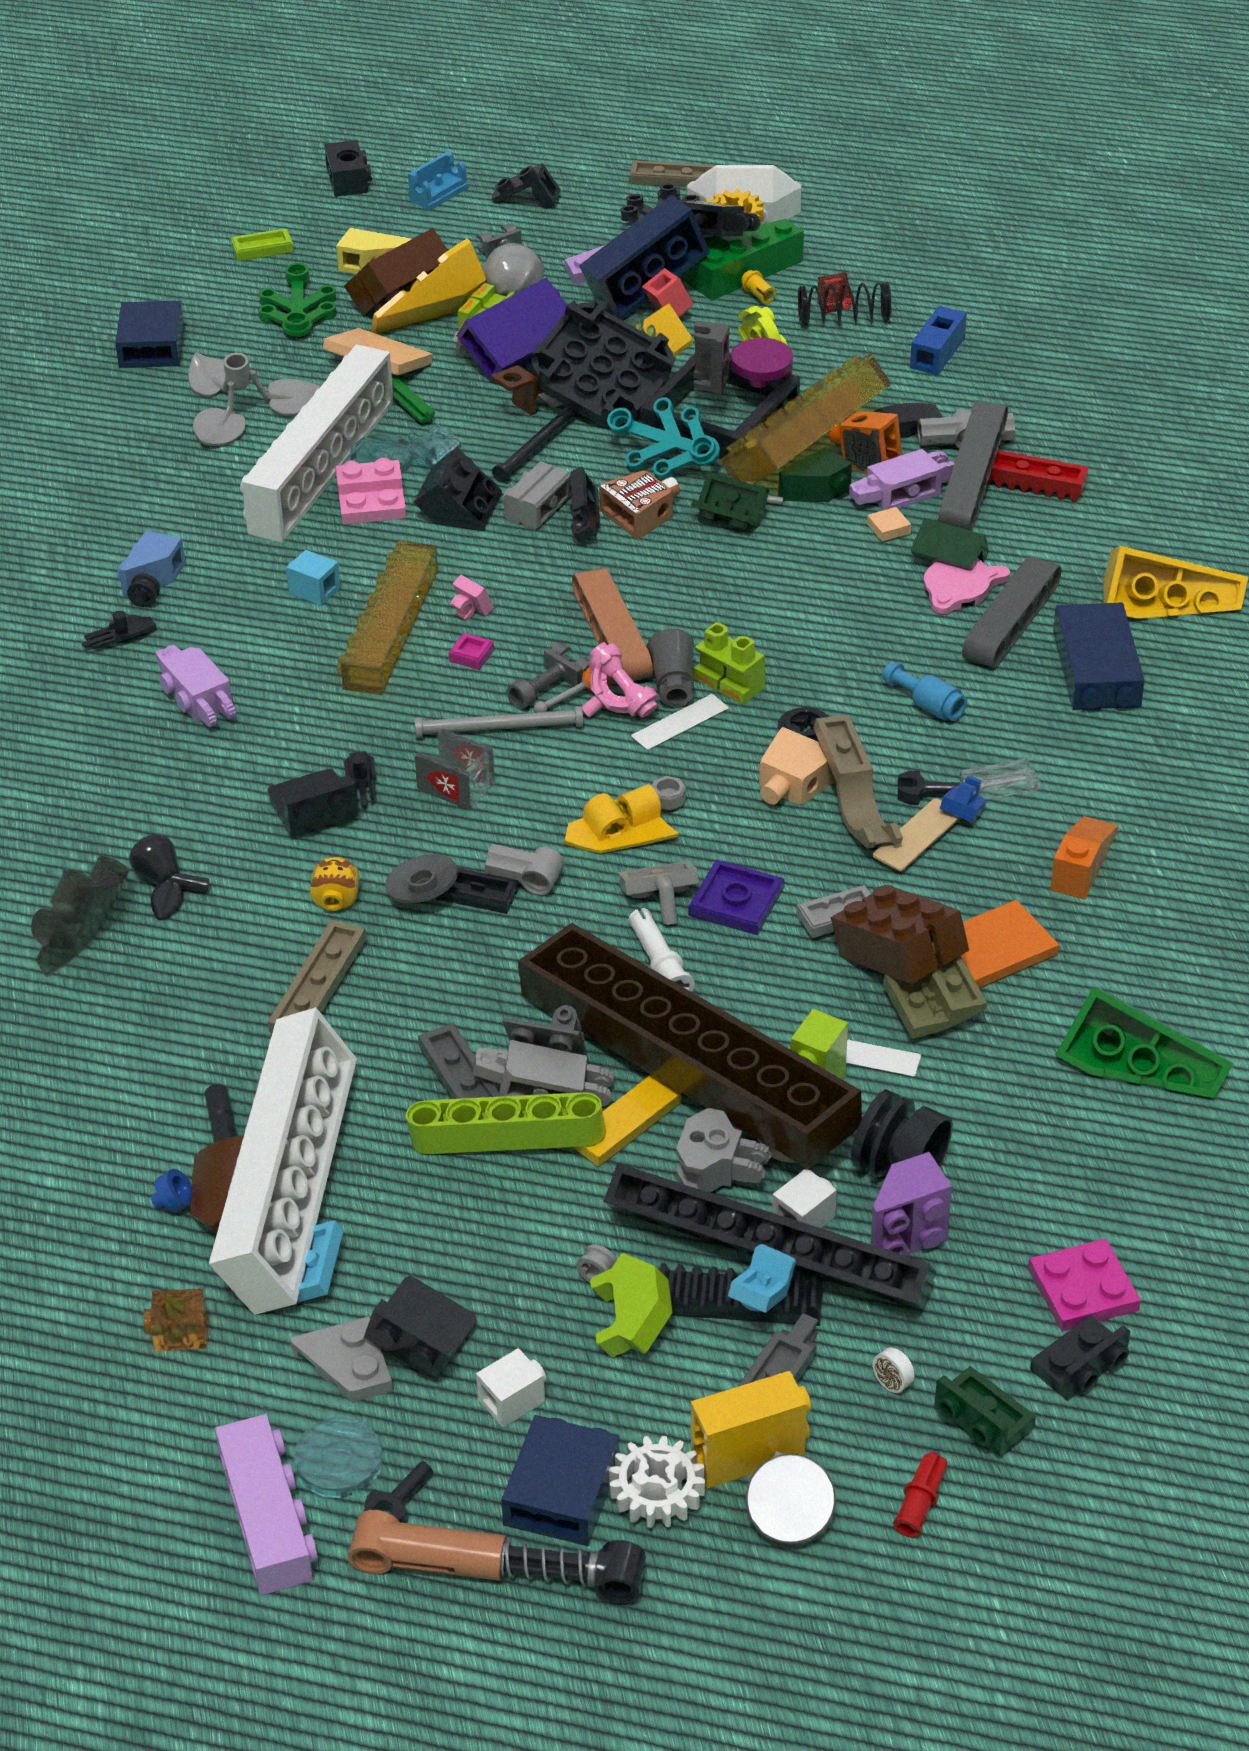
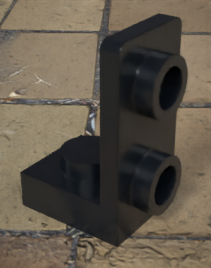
(538, 178)

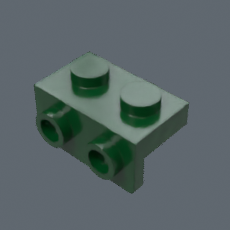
(731, 499)
(983, 1410)

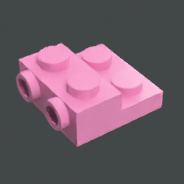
(370, 491)

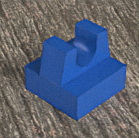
(964, 800)

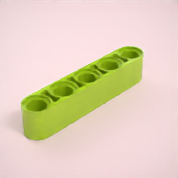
(506, 1123)

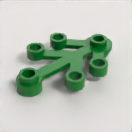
(297, 322)

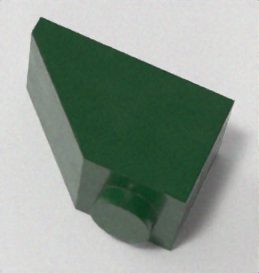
(816, 478)

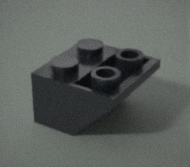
(458, 493)

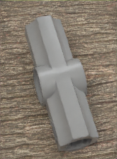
(951, 429)

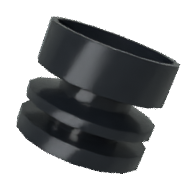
(896, 1132)

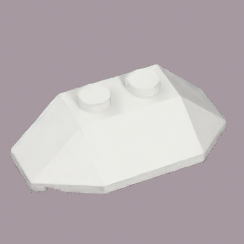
(774, 187)

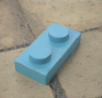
(320, 1260)

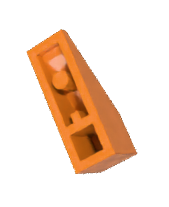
(1081, 856)

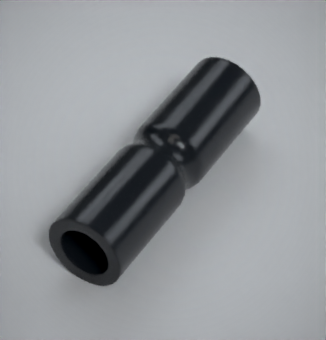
(220, 1112)

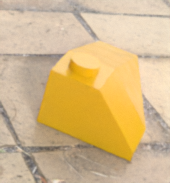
(434, 294)

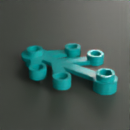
(666, 440)

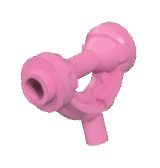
(637, 700)

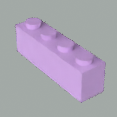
(264, 1504)

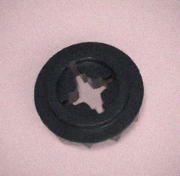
(799, 719)

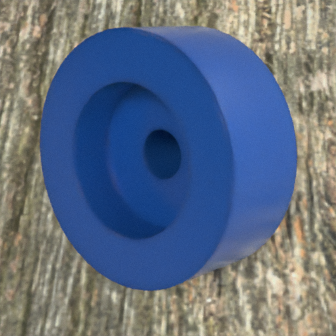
(172, 1191)

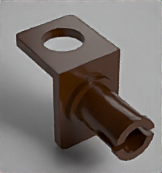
(523, 387)

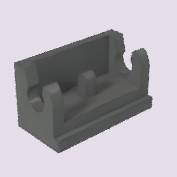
(711, 356)

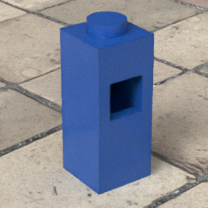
(938, 340)

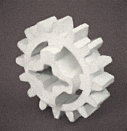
(657, 1481)

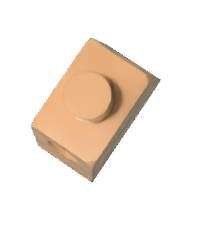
(793, 769)

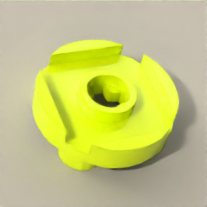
(758, 324)

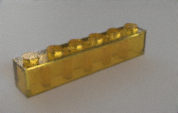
(388, 618)

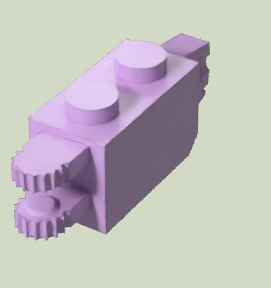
(903, 480)
(195, 684)

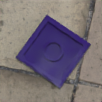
(736, 897)

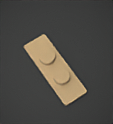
(917, 836)

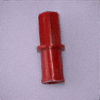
(920, 1495)

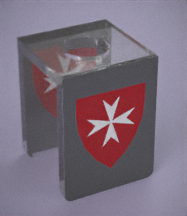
(457, 770)

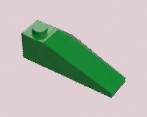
(1129, 1045)

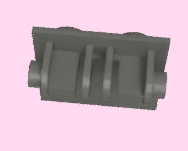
(562, 1035)

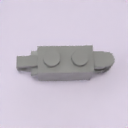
(541, 1070)

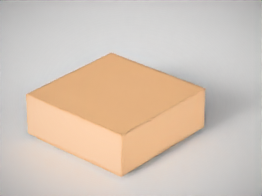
(889, 524)

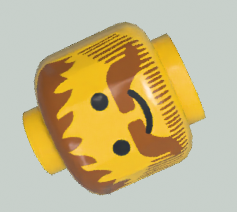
(334, 884)

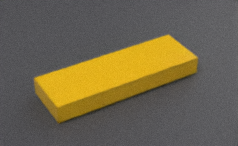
(632, 1116)

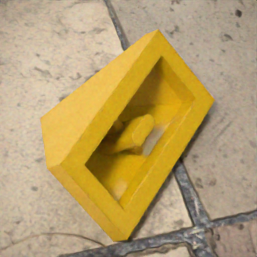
(669, 324)

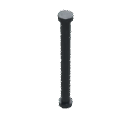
(503, 471)

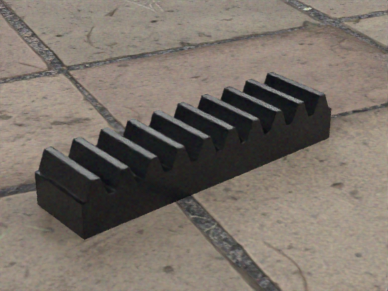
(707, 1297)

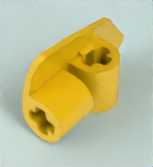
(620, 823)

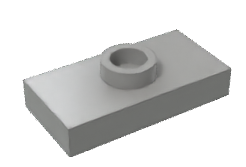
(816, 913)

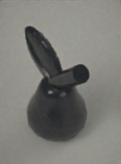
(156, 860)

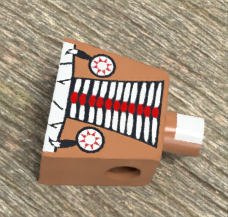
(638, 502)

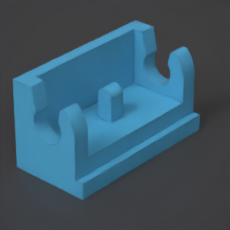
(437, 181)

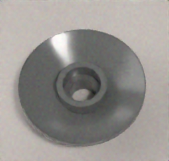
(421, 878)

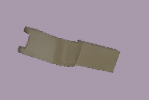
(854, 781)

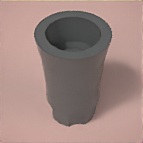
(673, 665)

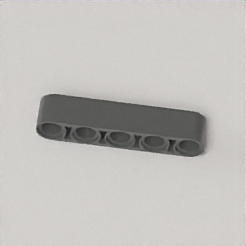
(973, 465)
(1011, 612)

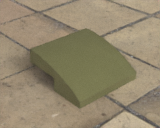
(937, 999)

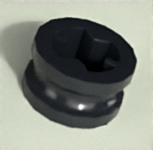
(141, 598)

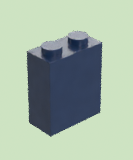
(149, 334)
(560, 1480)

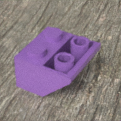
(912, 1207)

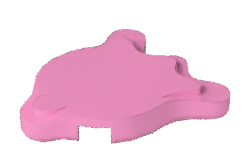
(952, 585)

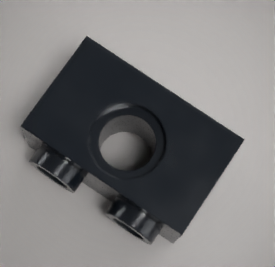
(347, 168)

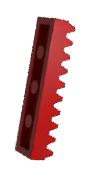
(1039, 474)

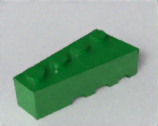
(765, 250)

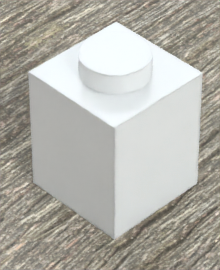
(806, 1199)
(511, 1387)

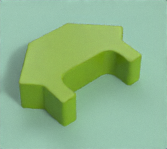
(640, 1303)

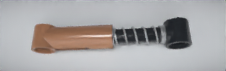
(387, 1543)

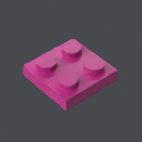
(1083, 1283)

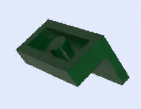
(949, 544)

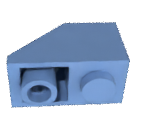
(153, 555)

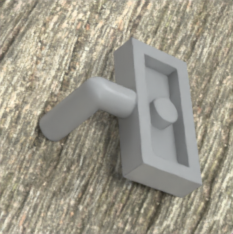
(666, 879)

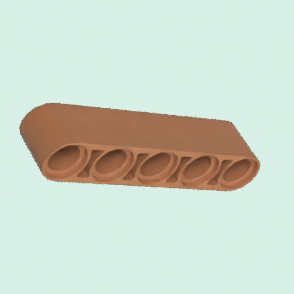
(611, 620)

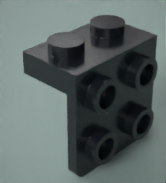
(314, 801)
(420, 1327)

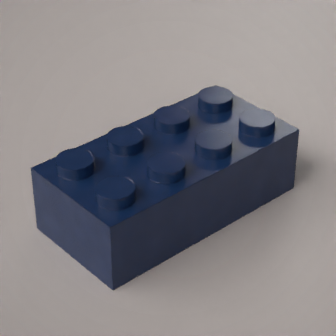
(659, 240)

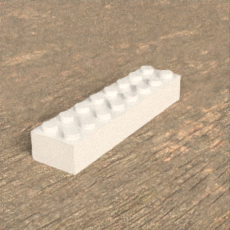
(317, 440)
(284, 1162)

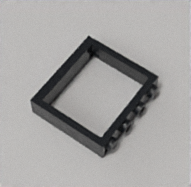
(681, 383)

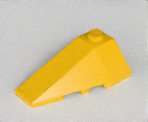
(1167, 586)

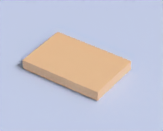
(402, 356)

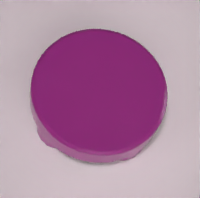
(762, 360)

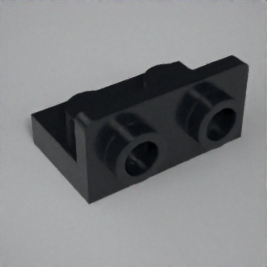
(1081, 1357)

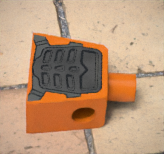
(868, 438)

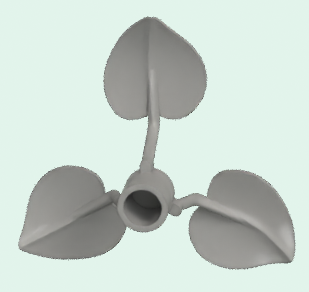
(212, 375)

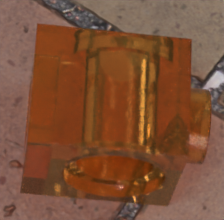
(177, 1320)

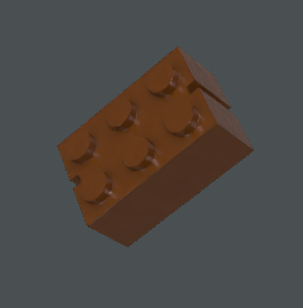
(395, 271)
(896, 932)

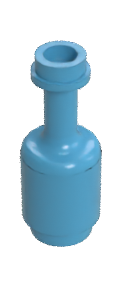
(928, 692)

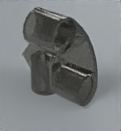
(77, 913)

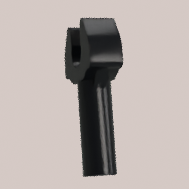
(913, 787)
(396, 1499)

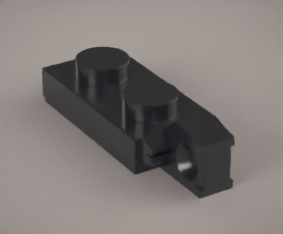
(585, 505)

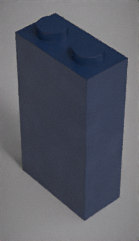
(1098, 656)

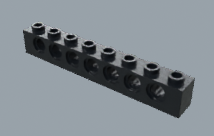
(745, 1227)

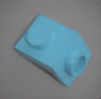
(765, 1280)

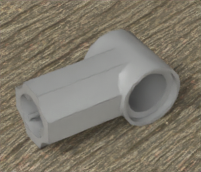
(534, 870)

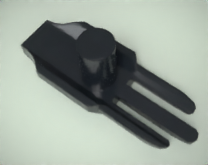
(119, 630)
(362, 770)

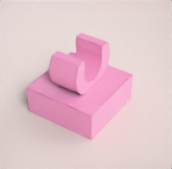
(470, 598)

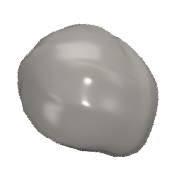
(512, 268)

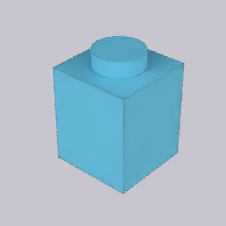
(313, 577)

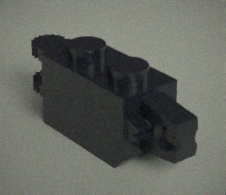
(723, 219)

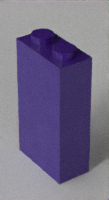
(512, 328)

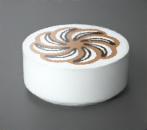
(893, 1370)

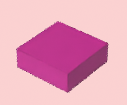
(471, 651)

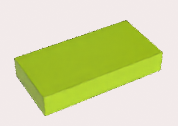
(262, 244)

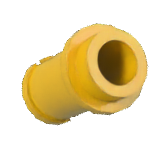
(753, 282)

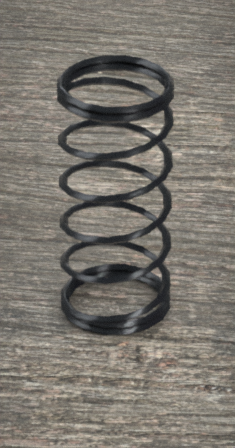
(804, 304)

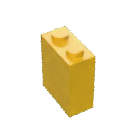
(748, 1425)

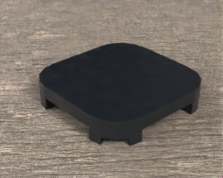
(600, 363)

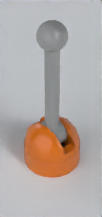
(542, 706)

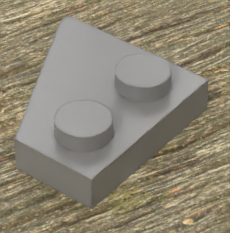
(346, 1359)

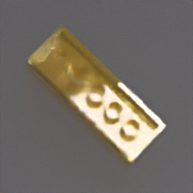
(804, 419)

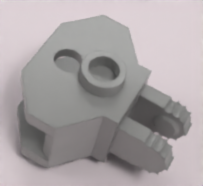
(717, 1153)

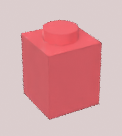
(666, 289)

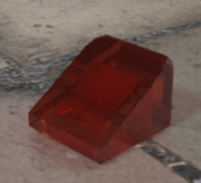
(837, 281)

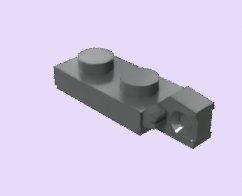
(786, 1352)

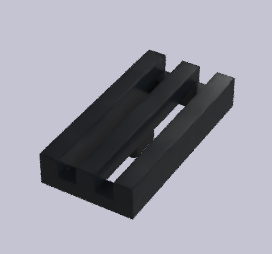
(472, 891)

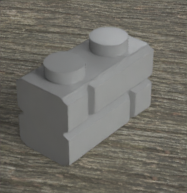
(537, 495)

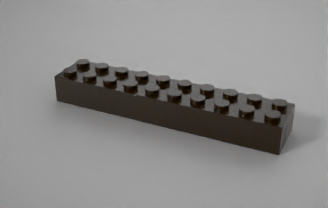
(693, 1045)

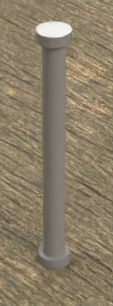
(499, 722)

